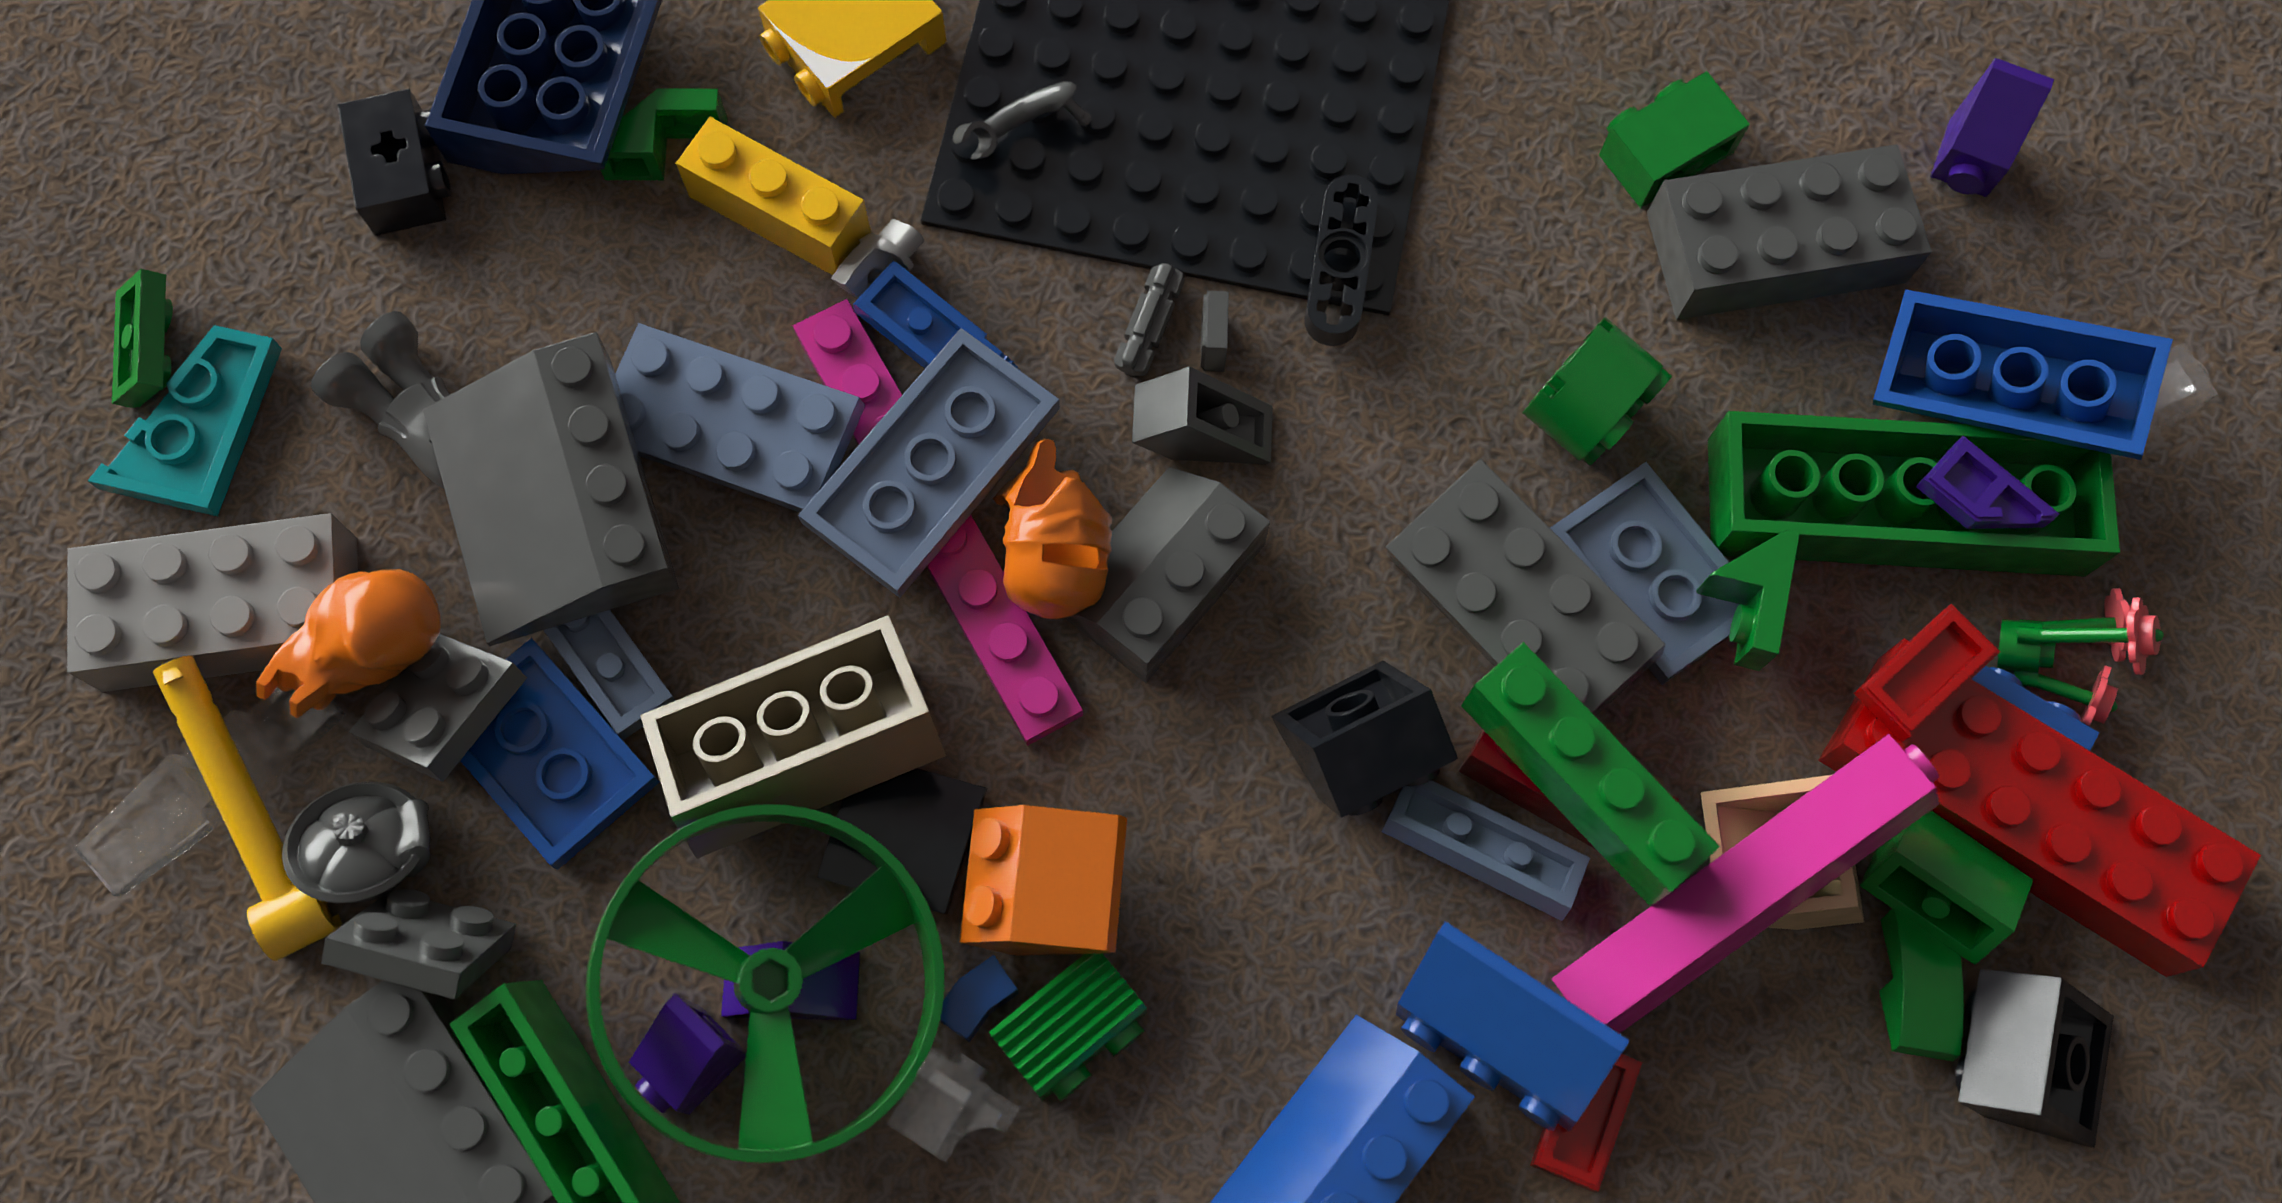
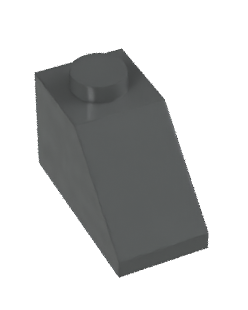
(1201, 420)

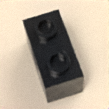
(393, 162)

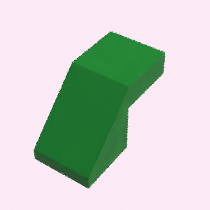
(644, 130)

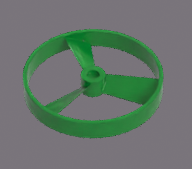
(767, 982)

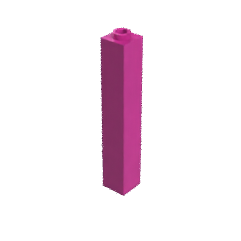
(1752, 885)

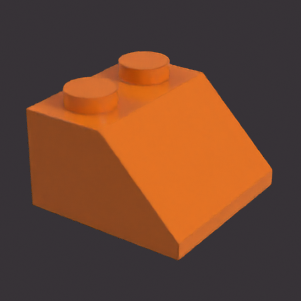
(1044, 881)

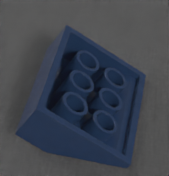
(539, 83)

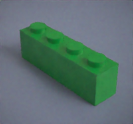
(1588, 775)
(558, 1099)

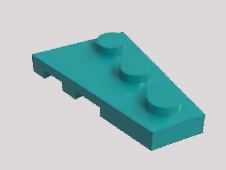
(199, 429)

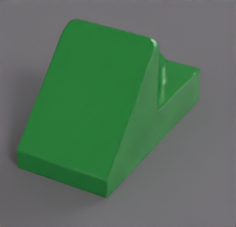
(1761, 588)

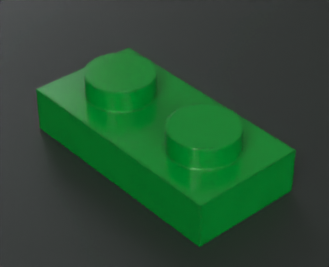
(139, 334)

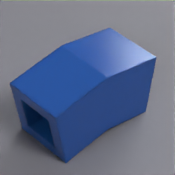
(977, 997)

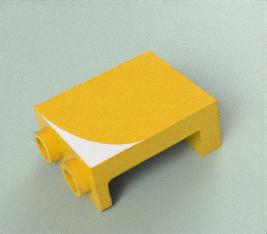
(845, 40)

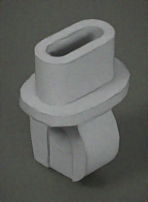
(874, 254)

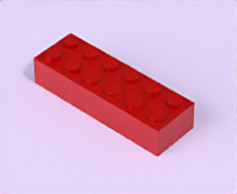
(2073, 824)

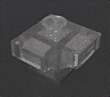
(950, 1104)

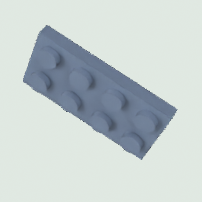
(734, 418)
(929, 462)

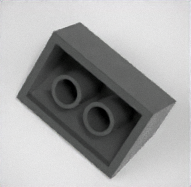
(1170, 568)

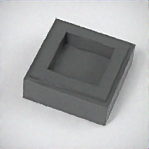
(1214, 331)

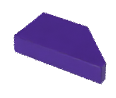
(1983, 492)

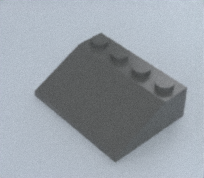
(548, 491)
(395, 1111)

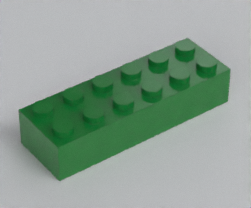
(1858, 500)

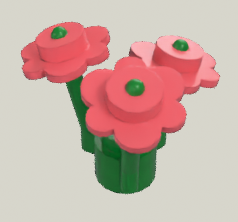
(2126, 627)

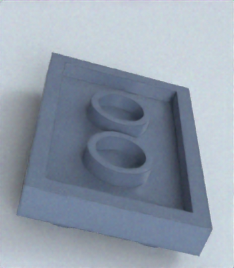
(1654, 562)

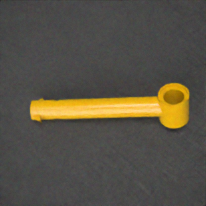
(285, 916)

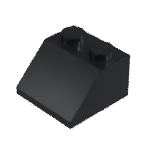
(1367, 738)
(2035, 1055)

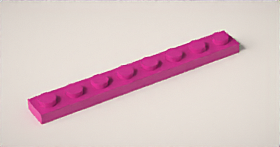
(965, 566)

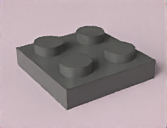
(438, 707)
(420, 943)

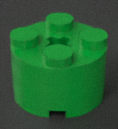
(1597, 392)

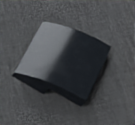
(920, 821)

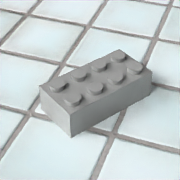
(200, 593)

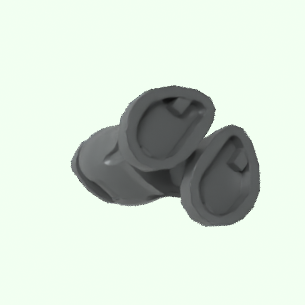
(348, 383)

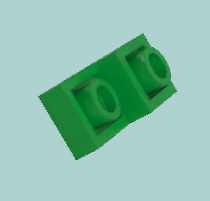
(1926, 993)

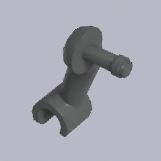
(1020, 112)

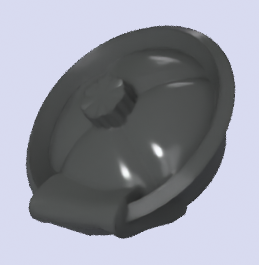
(357, 842)

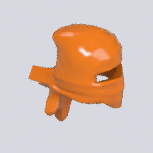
(1053, 538)
(354, 637)

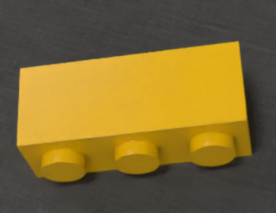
(772, 196)

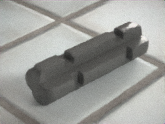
(1149, 320)

